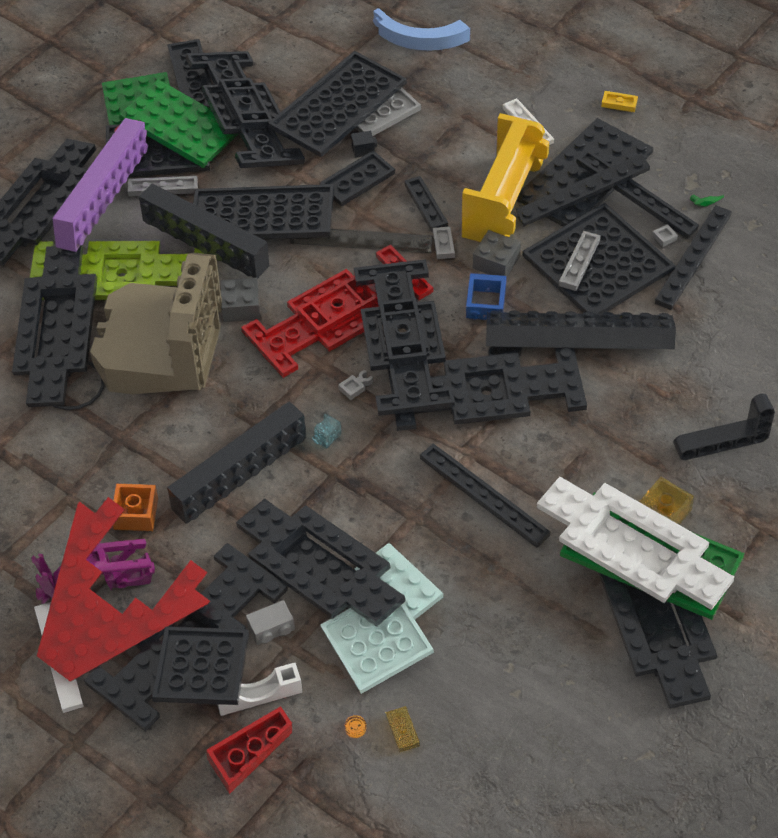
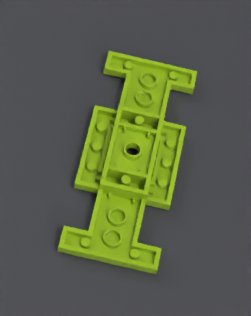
(108, 259)

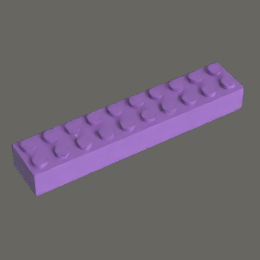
(99, 185)

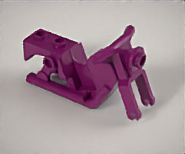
(117, 572)

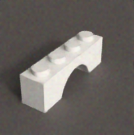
(281, 683)

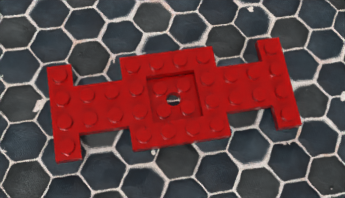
(317, 316)

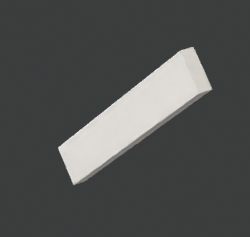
(67, 691)

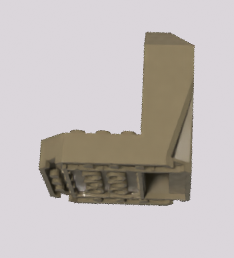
(161, 334)

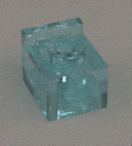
(327, 431)

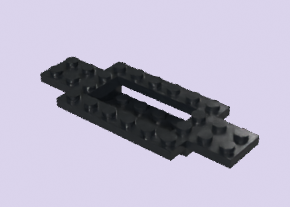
(36, 217)
(64, 326)
(315, 571)
(657, 643)

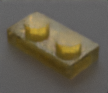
(402, 729)

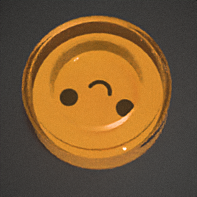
(355, 726)

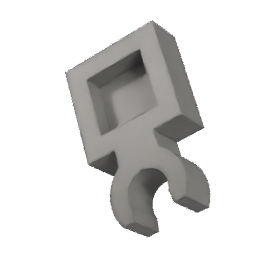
(354, 386)

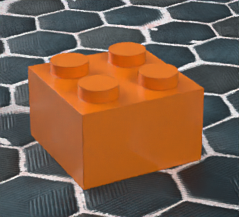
(139, 505)

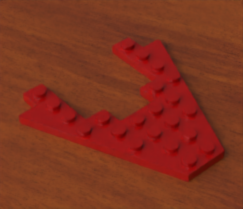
(84, 627)

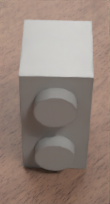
(270, 622)

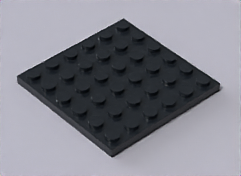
(618, 269)

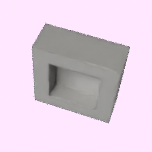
(665, 235)

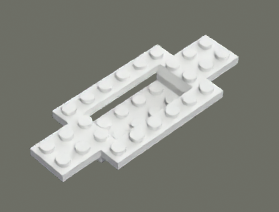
(629, 552)

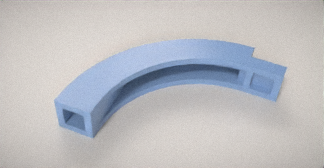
(421, 38)

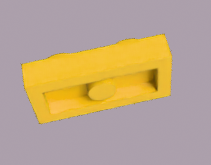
(619, 101)

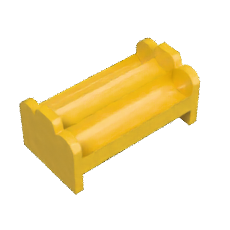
(518, 152)

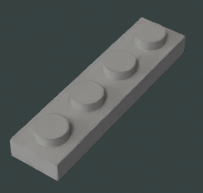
(174, 185)
(579, 260)

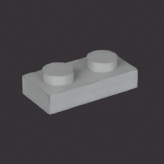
(443, 242)

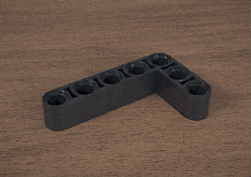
(729, 436)

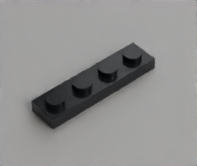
(425, 203)

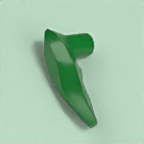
(701, 202)

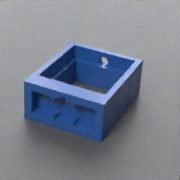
(485, 283)

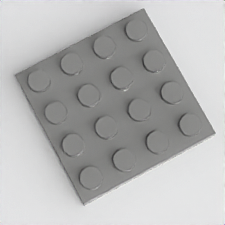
(391, 112)

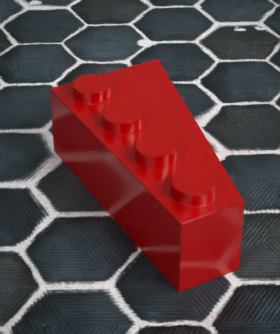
(246, 749)

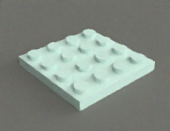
(408, 580)
(377, 652)

